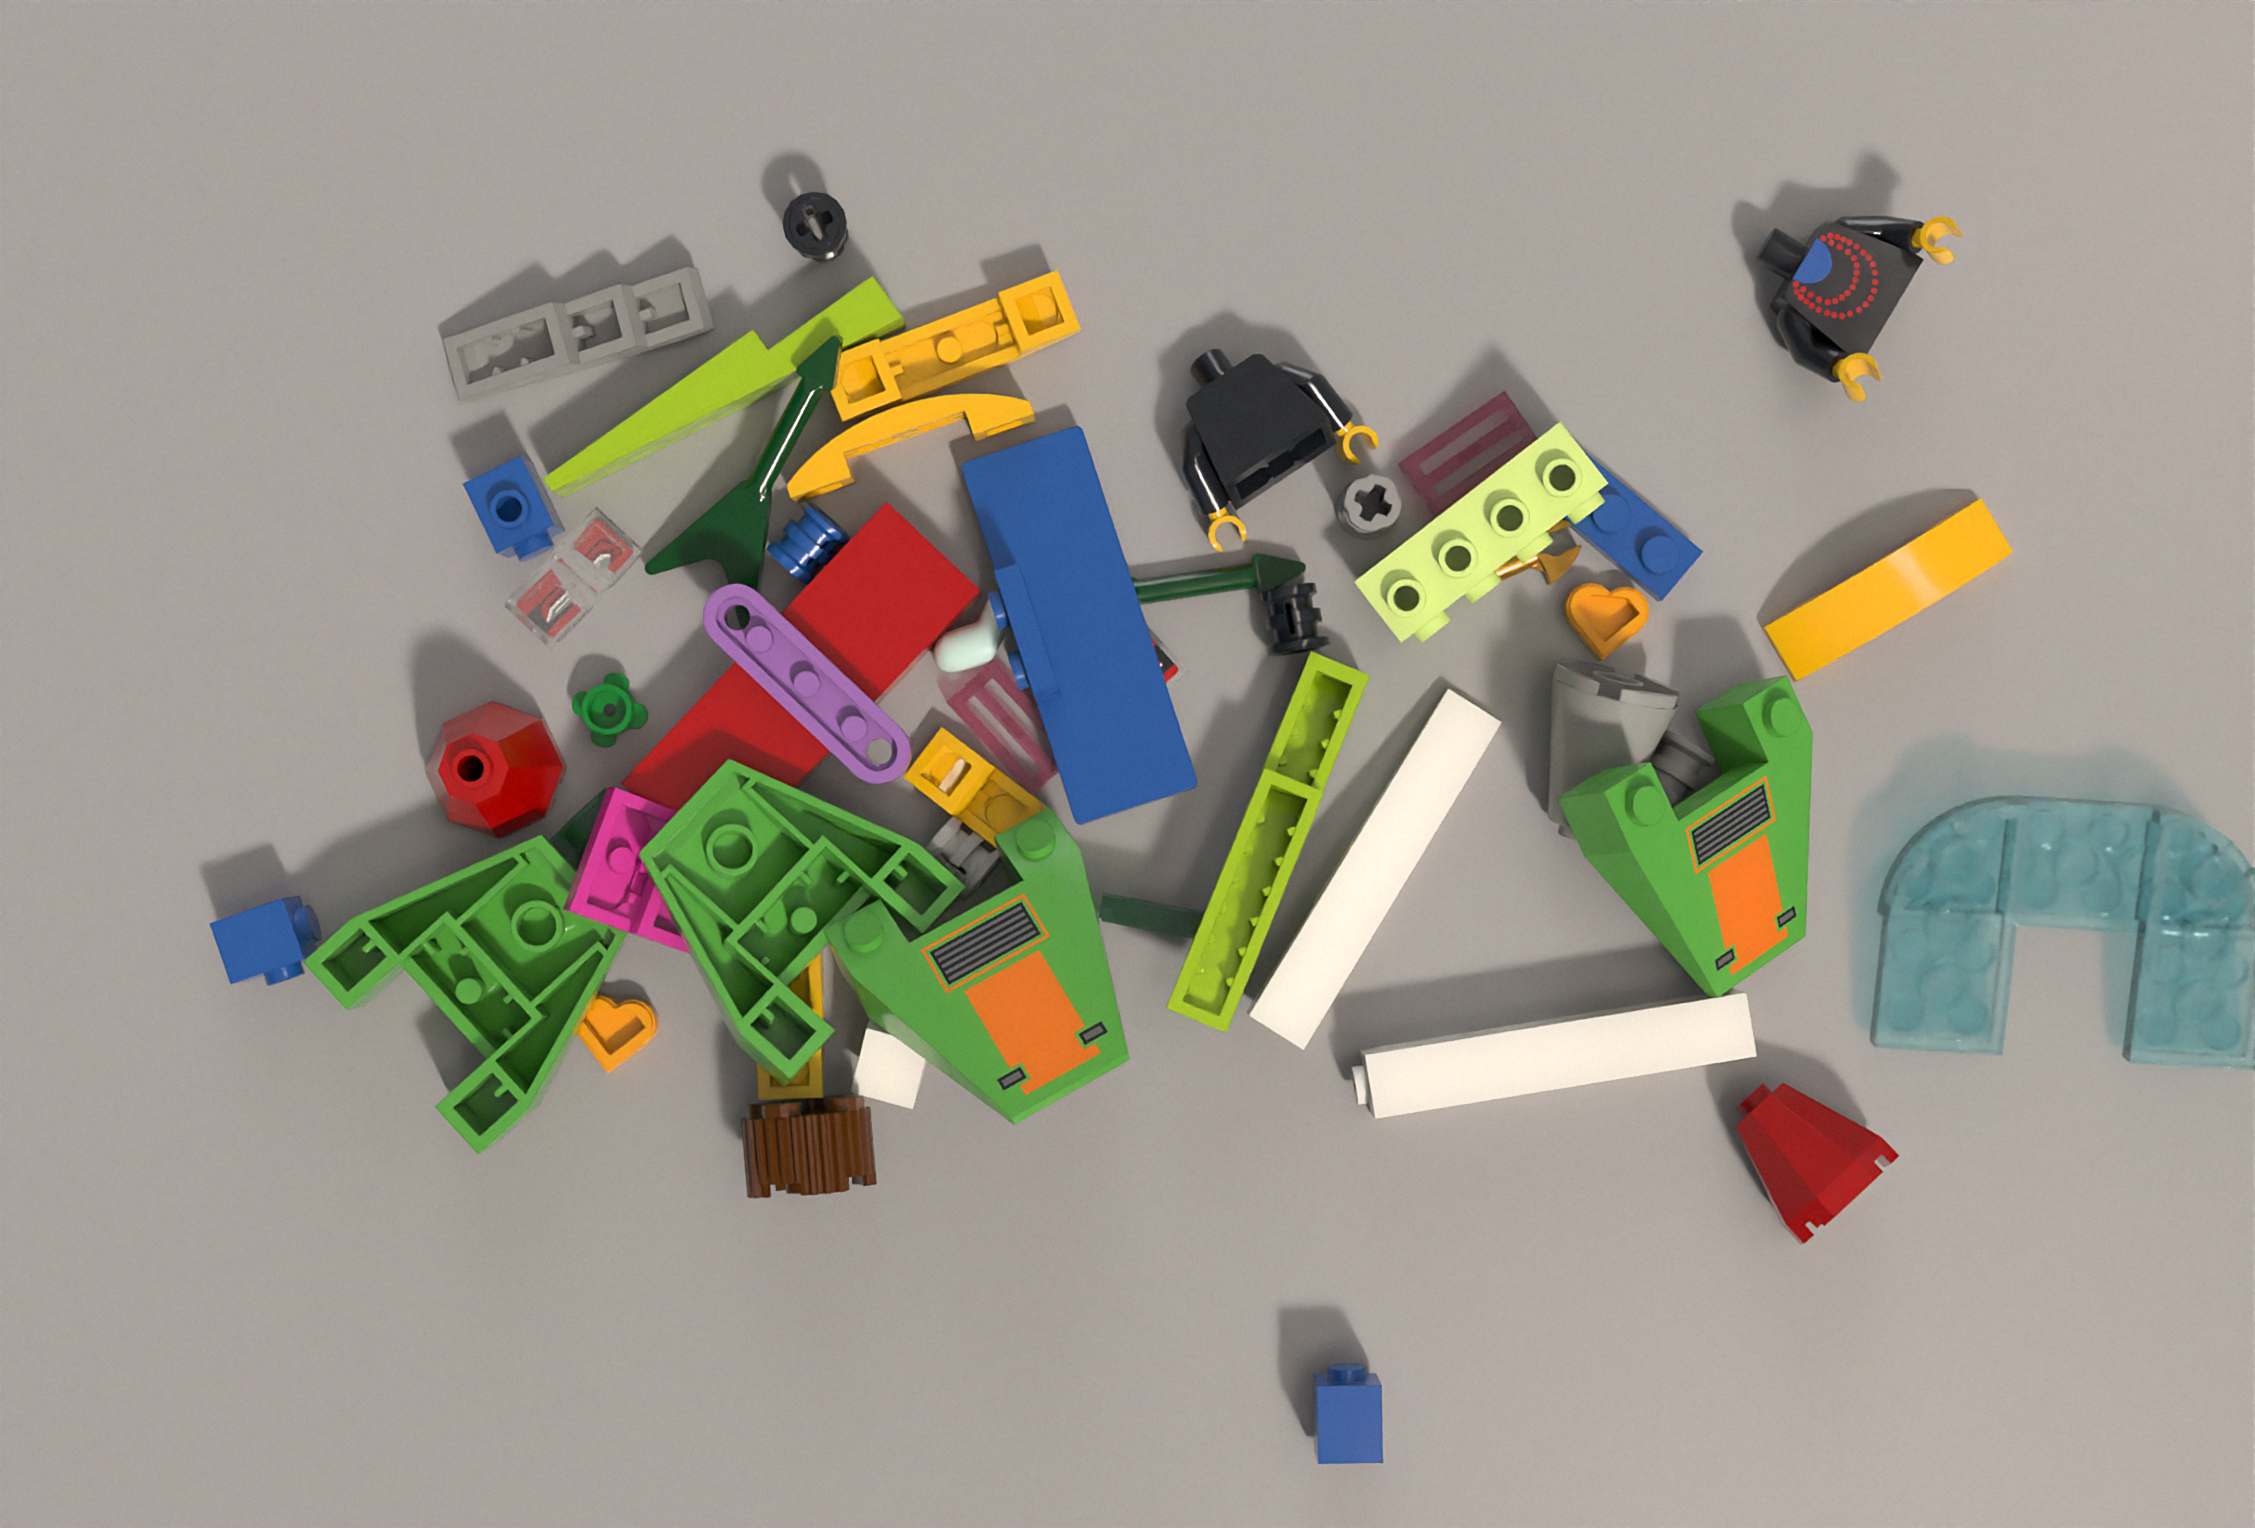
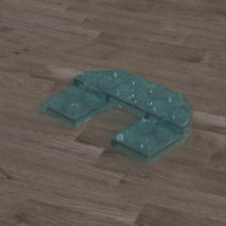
(2069, 865)

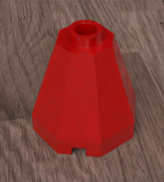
(518, 773)
(1808, 1156)

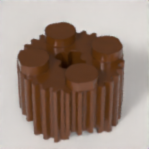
(808, 1148)

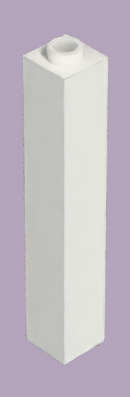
(1554, 1053)

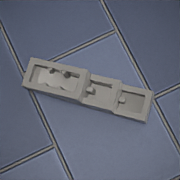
(578, 334)

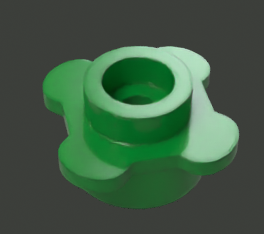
(591, 708)

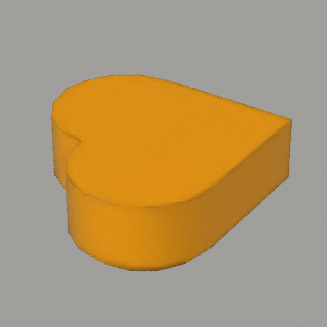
(1605, 617)
(617, 1029)

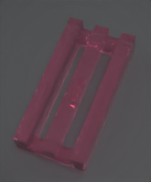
(1424, 484)
(976, 688)

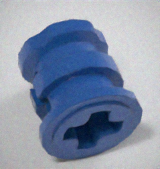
(808, 542)

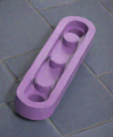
(807, 683)

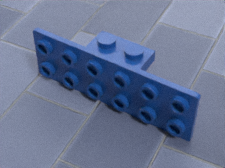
(1077, 626)

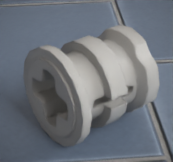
(1349, 510)
(1678, 766)
(963, 856)

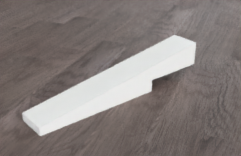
(1373, 869)

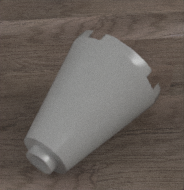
(1601, 724)

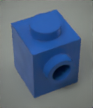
(515, 509)
(268, 941)
(1347, 1415)

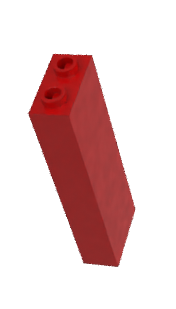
(867, 612)

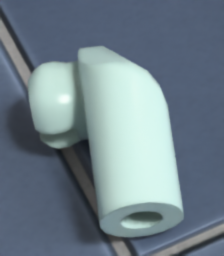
(970, 644)

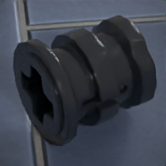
(796, 226)
(1284, 621)

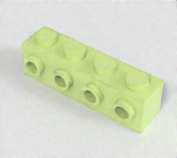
(1481, 533)

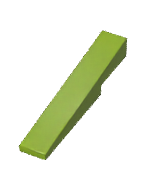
(728, 384)
(1267, 842)

